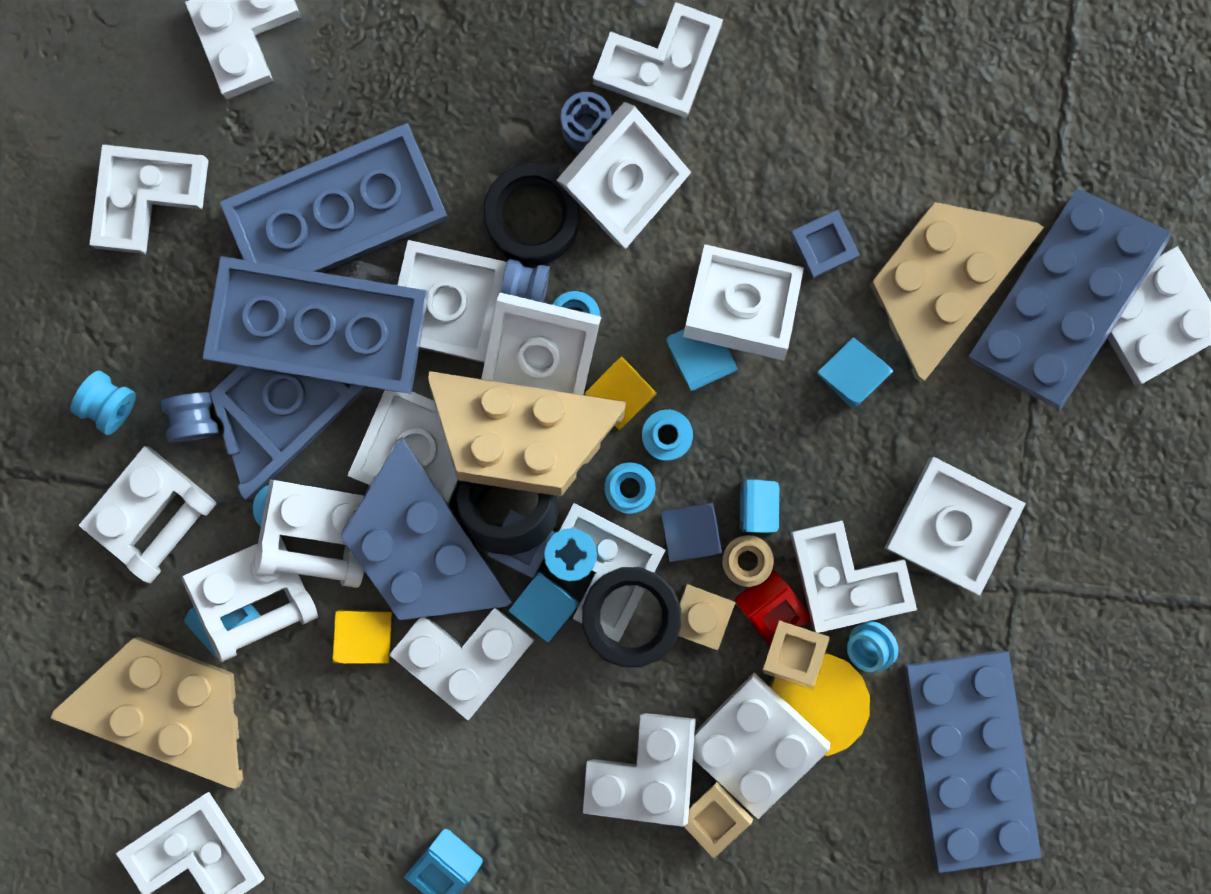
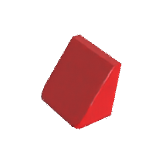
(769, 603)

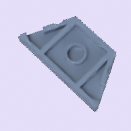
(274, 418)
(417, 545)

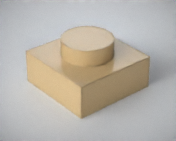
(704, 616)
(796, 655)
(716, 819)

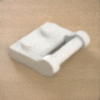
(135, 504)
(309, 515)
(234, 585)

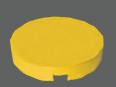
(835, 706)

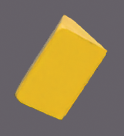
(623, 384)
(362, 636)

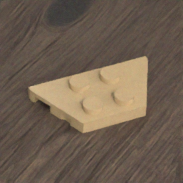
(946, 276)
(519, 432)
(163, 709)

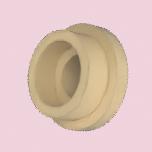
(763, 565)

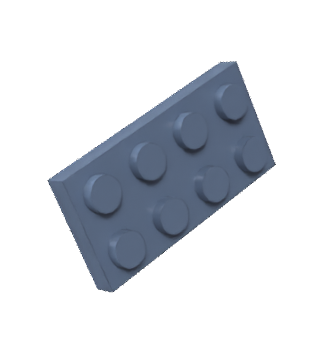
(338, 206)
(1069, 298)
(315, 325)
(972, 761)

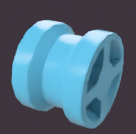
(103, 402)
(577, 549)

